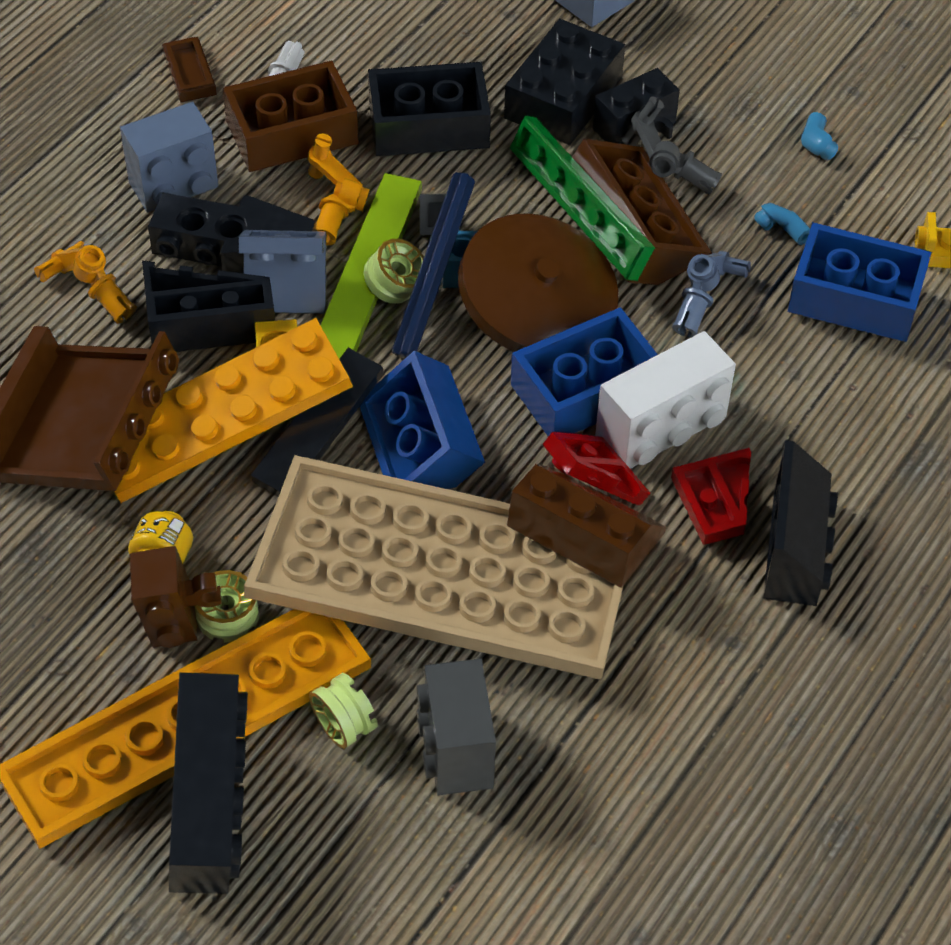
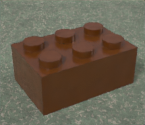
(283, 114)

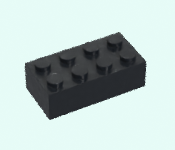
(204, 792)

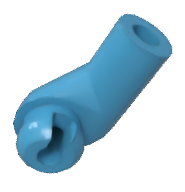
(816, 139)
(786, 219)

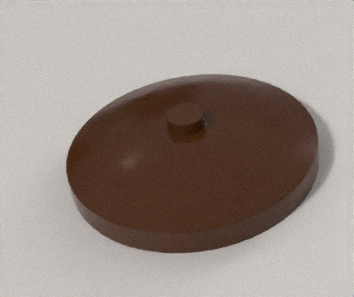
(533, 279)

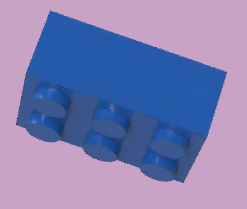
(859, 282)
(564, 372)

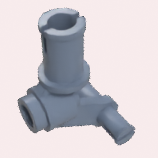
(704, 276)

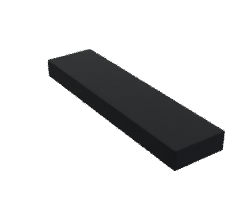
(317, 428)

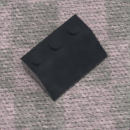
(800, 530)

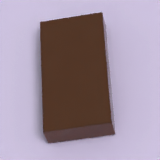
(189, 69)

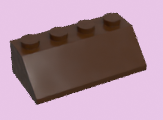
(647, 202)

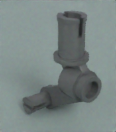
(665, 155)

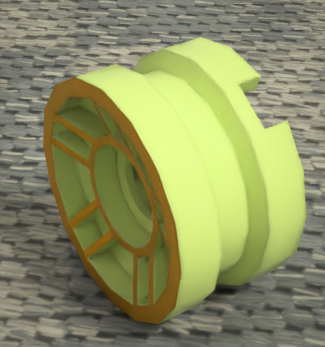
(393, 270)
(242, 611)
(342, 711)

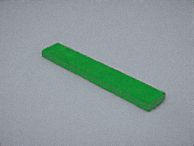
(582, 199)

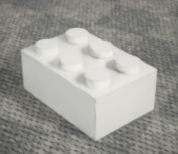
(665, 399)

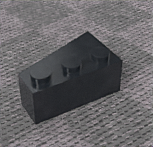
(205, 308)

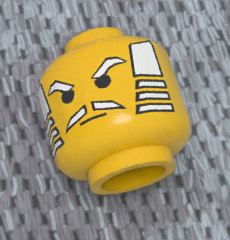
(162, 530)

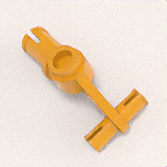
(348, 192)
(88, 267)

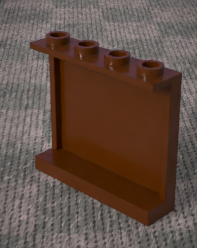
(79, 410)

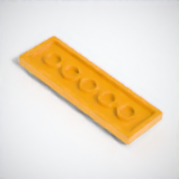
(235, 405)

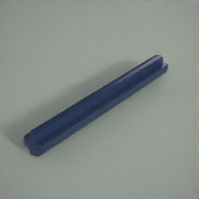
(433, 265)

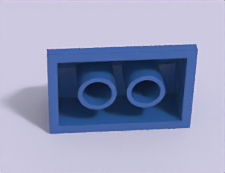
(421, 425)

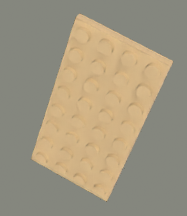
(429, 569)

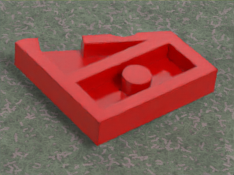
(595, 463)
(715, 494)

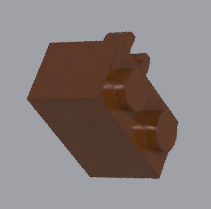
(167, 596)

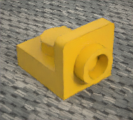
(934, 240)

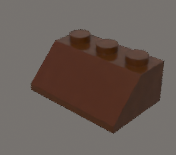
(582, 523)

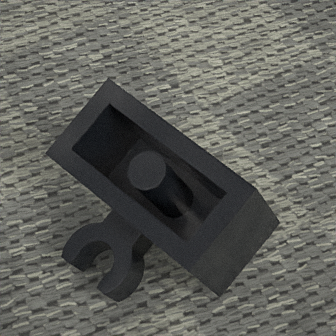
(619, 104)

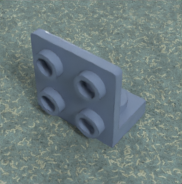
(294, 265)

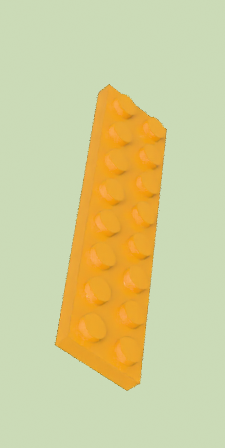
(134, 740)

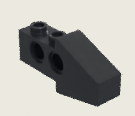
(211, 230)

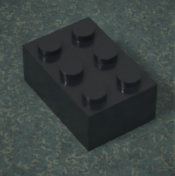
(563, 78)
(429, 108)

